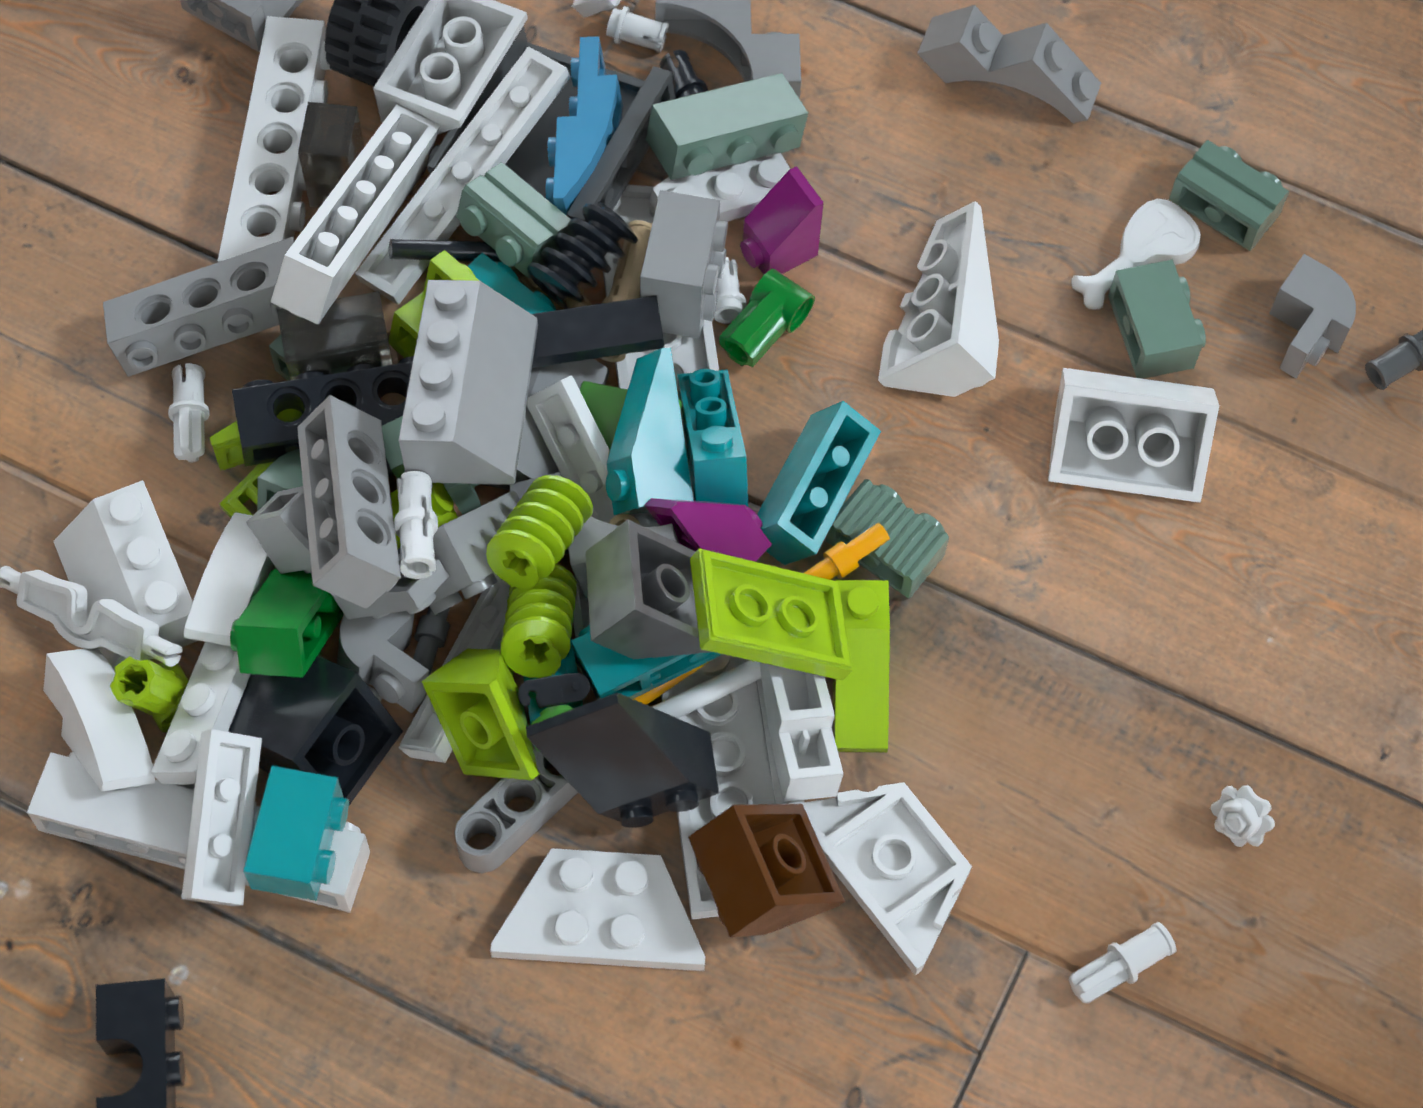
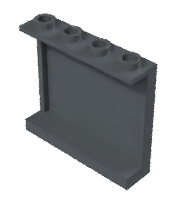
(621, 154)

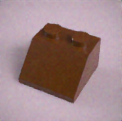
(764, 868)

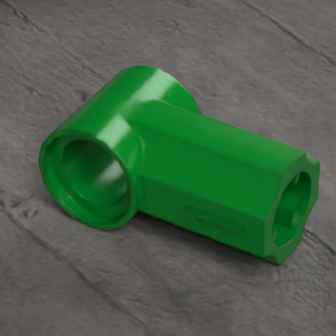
(773, 308)

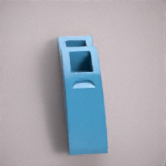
(587, 129)

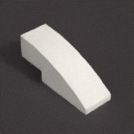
(228, 583)
(94, 723)
(801, 733)

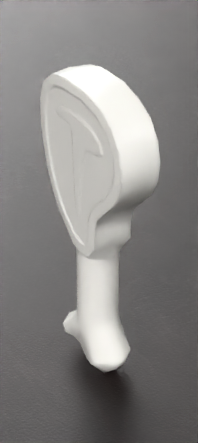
(1152, 235)

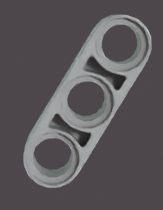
(506, 826)

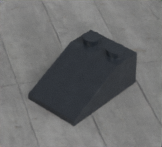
(629, 758)

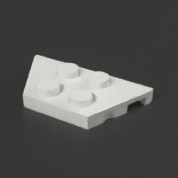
(892, 863)
(601, 913)

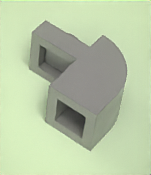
(1319, 307)
(376, 653)

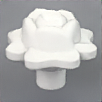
(1242, 816)

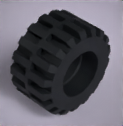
(367, 35)

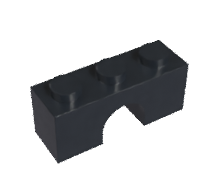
(142, 1022)

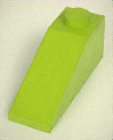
(863, 696)

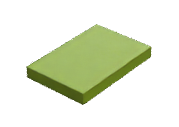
(770, 615)

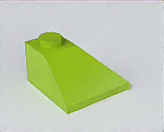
(482, 715)

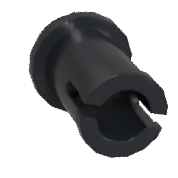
(683, 77)

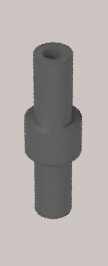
(430, 635)

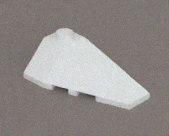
(950, 318)

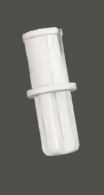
(188, 412)
(1122, 963)

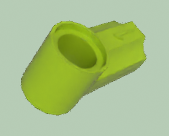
(150, 688)

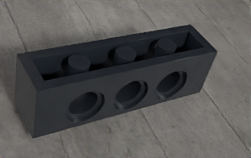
(260, 401)

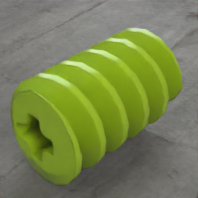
(538, 531)
(539, 625)

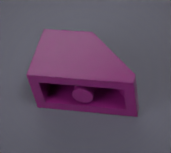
(784, 225)
(713, 526)

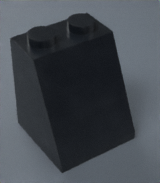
(318, 724)

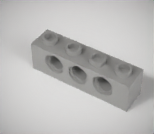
(195, 310)
(348, 503)

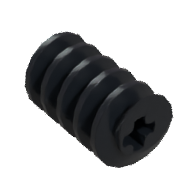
(581, 253)

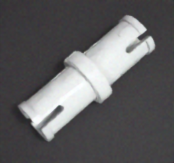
(416, 525)

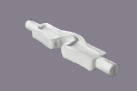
(106, 626)

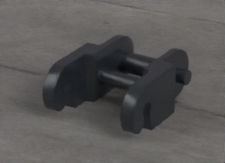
(555, 690)

